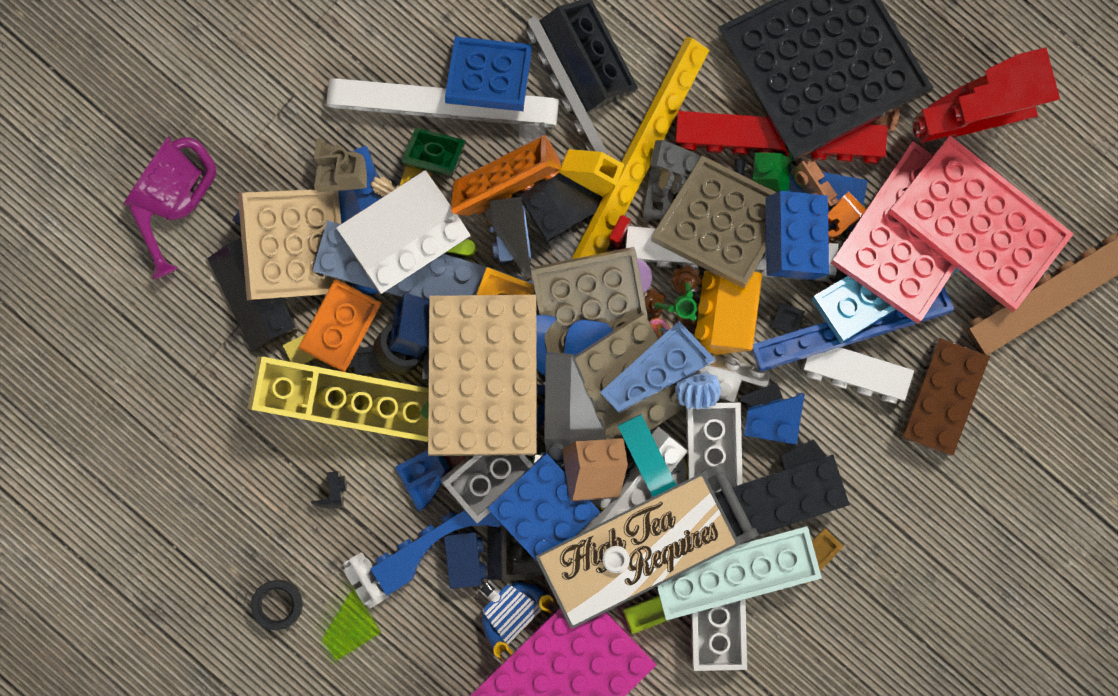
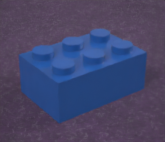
(797, 235)

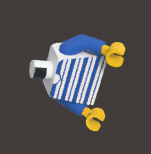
(510, 611)

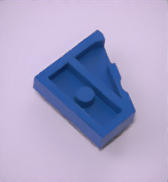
(776, 420)

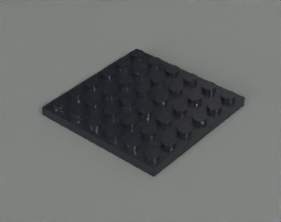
(823, 67)

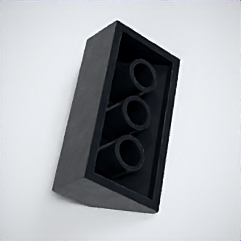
(588, 54)
(259, 319)

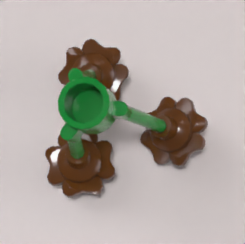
(687, 281)

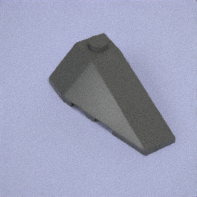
(568, 408)

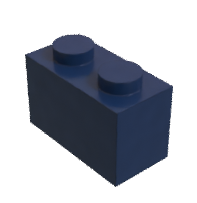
(410, 326)
(464, 560)

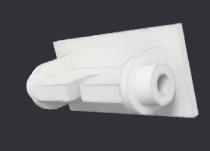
(358, 570)

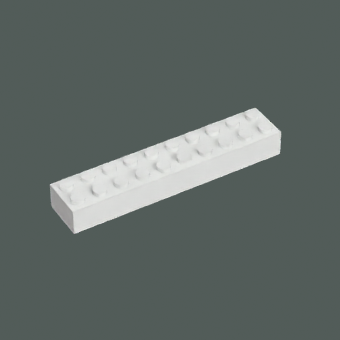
(715, 438)

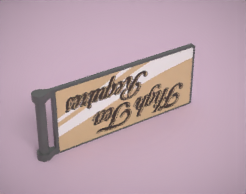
(662, 541)

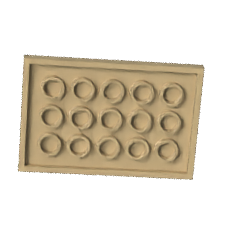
(482, 375)

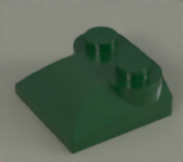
(433, 152)

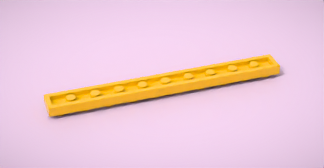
(639, 154)

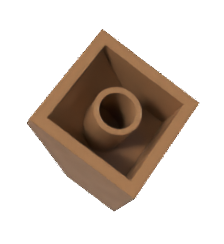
(595, 468)

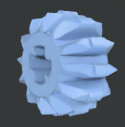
(698, 390)

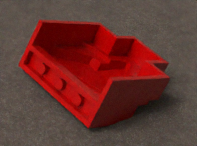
(994, 100)

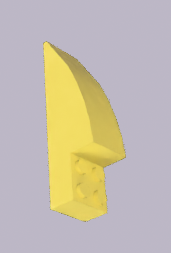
(339, 398)

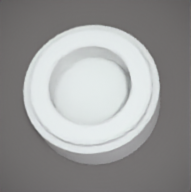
(616, 559)

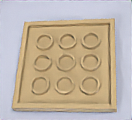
(282, 241)

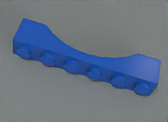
(401, 567)

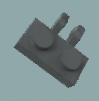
(674, 164)

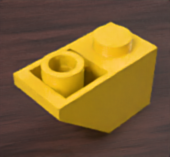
(592, 170)

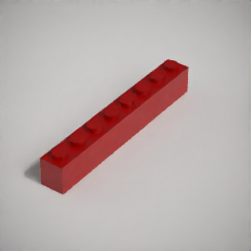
(757, 134)

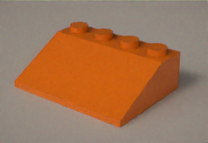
(505, 176)

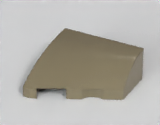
(338, 168)

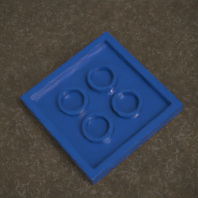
(488, 74)
(540, 509)

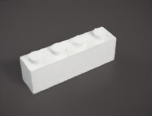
(860, 371)

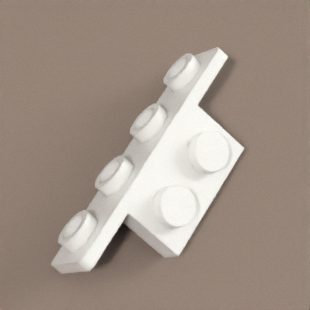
(732, 372)

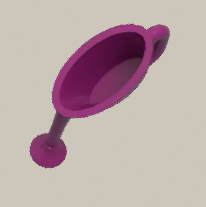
(166, 192)

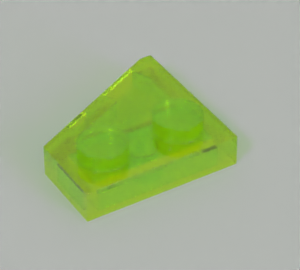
(350, 627)

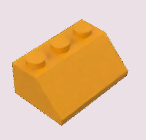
(727, 314)

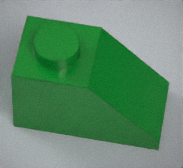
(772, 171)

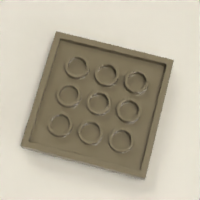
(717, 222)
(588, 288)
(608, 359)

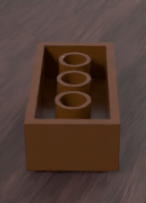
(944, 397)

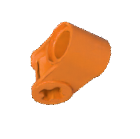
(844, 214)

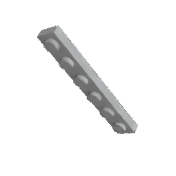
(560, 80)

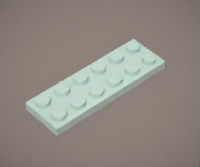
(742, 573)

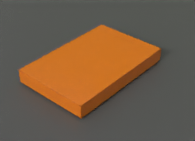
(339, 325)

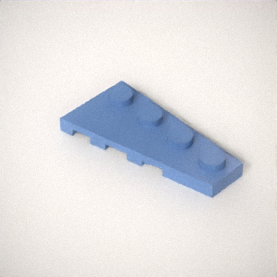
(663, 364)

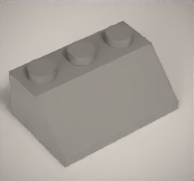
(482, 479)

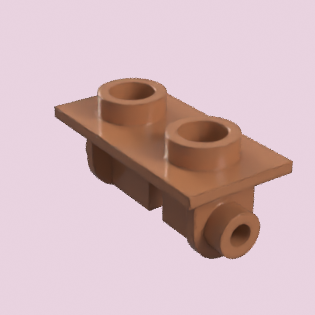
(807, 176)

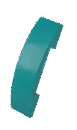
(646, 455)

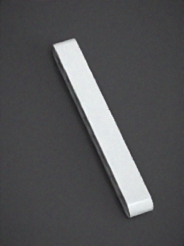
(431, 103)

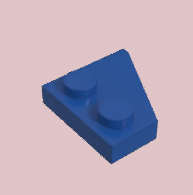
(422, 477)

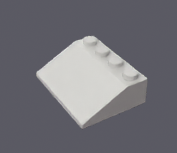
(403, 232)

